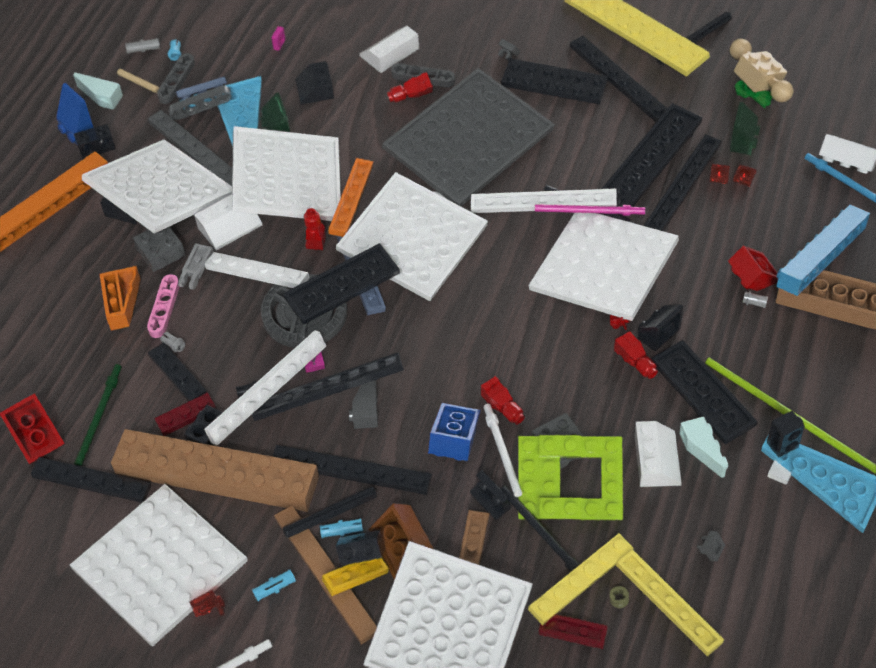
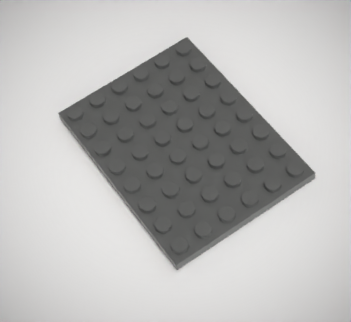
(468, 137)

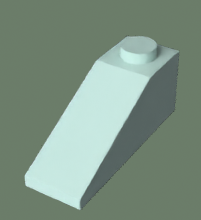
(102, 92)

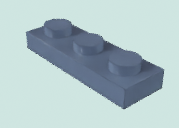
(200, 88)

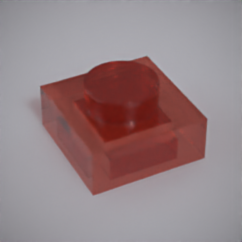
(719, 173)
(744, 175)

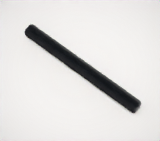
(707, 29)

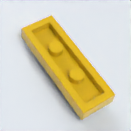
(354, 575)

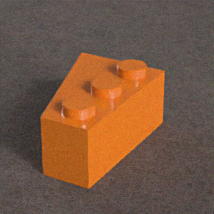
(120, 295)

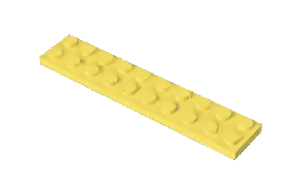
(644, 33)

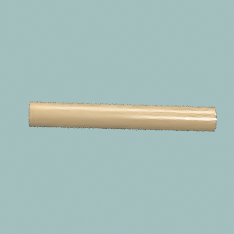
(137, 80)

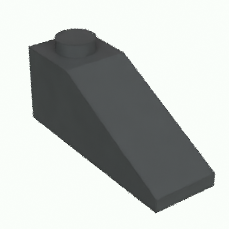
(364, 407)

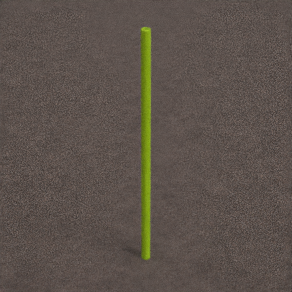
(783, 409)

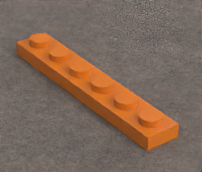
(350, 197)

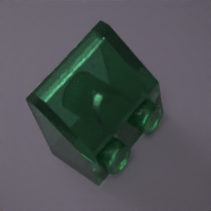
(274, 115)
(744, 131)

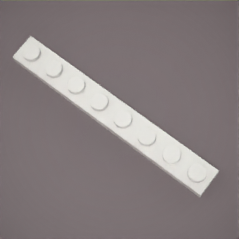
(526, 200)
(265, 388)

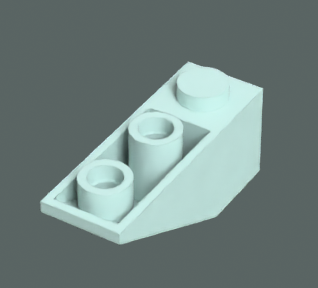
(700, 442)

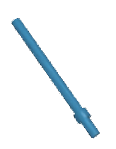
(822, 165)

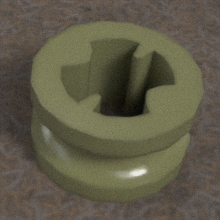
(619, 590)

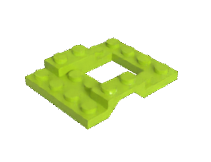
(541, 477)

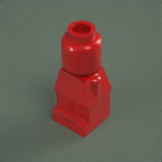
(412, 88)
(315, 230)
(634, 354)
(501, 400)

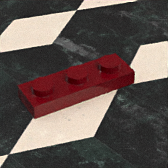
(182, 415)
(575, 631)

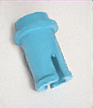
(174, 52)

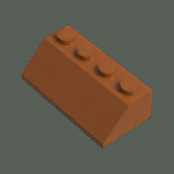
(397, 528)

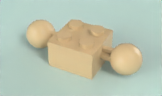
(760, 71)

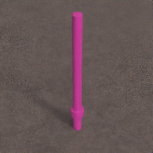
(626, 210)

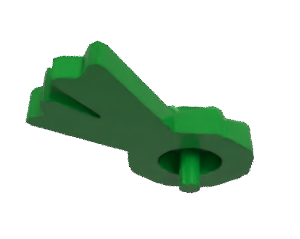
(761, 97)

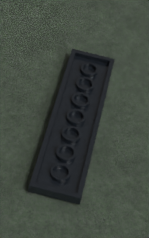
(652, 155)

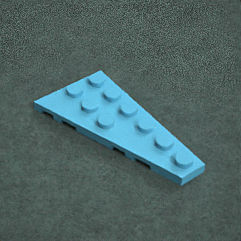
(243, 106)
(838, 484)

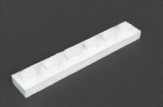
(256, 270)

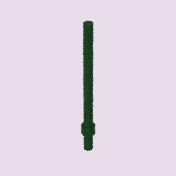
(111, 384)

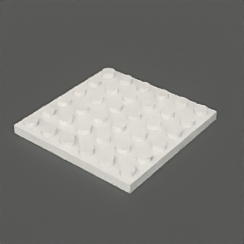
(284, 173)
(158, 185)
(418, 232)
(604, 264)
(158, 564)
(447, 614)

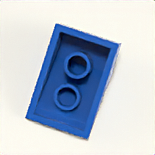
(72, 113)
(453, 431)

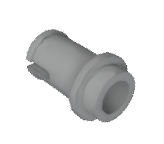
(754, 299)
(176, 344)

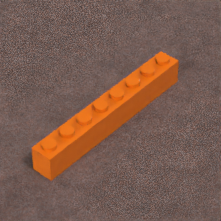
(47, 201)

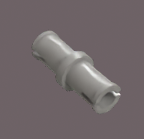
(142, 45)

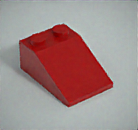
(32, 428)

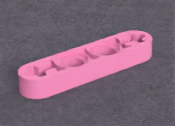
(160, 305)

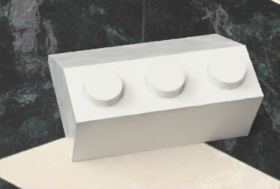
(391, 49)
(848, 153)
(223, 225)
(656, 455)

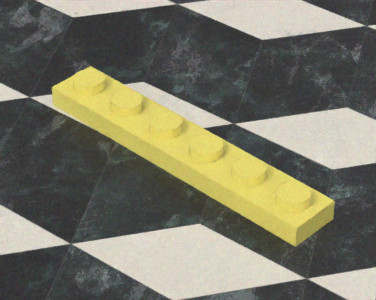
(579, 579)
(670, 603)

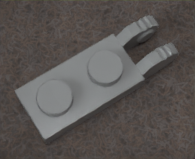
(195, 265)

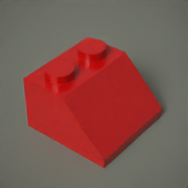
(753, 269)

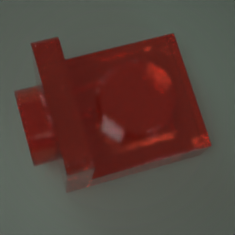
(205, 603)

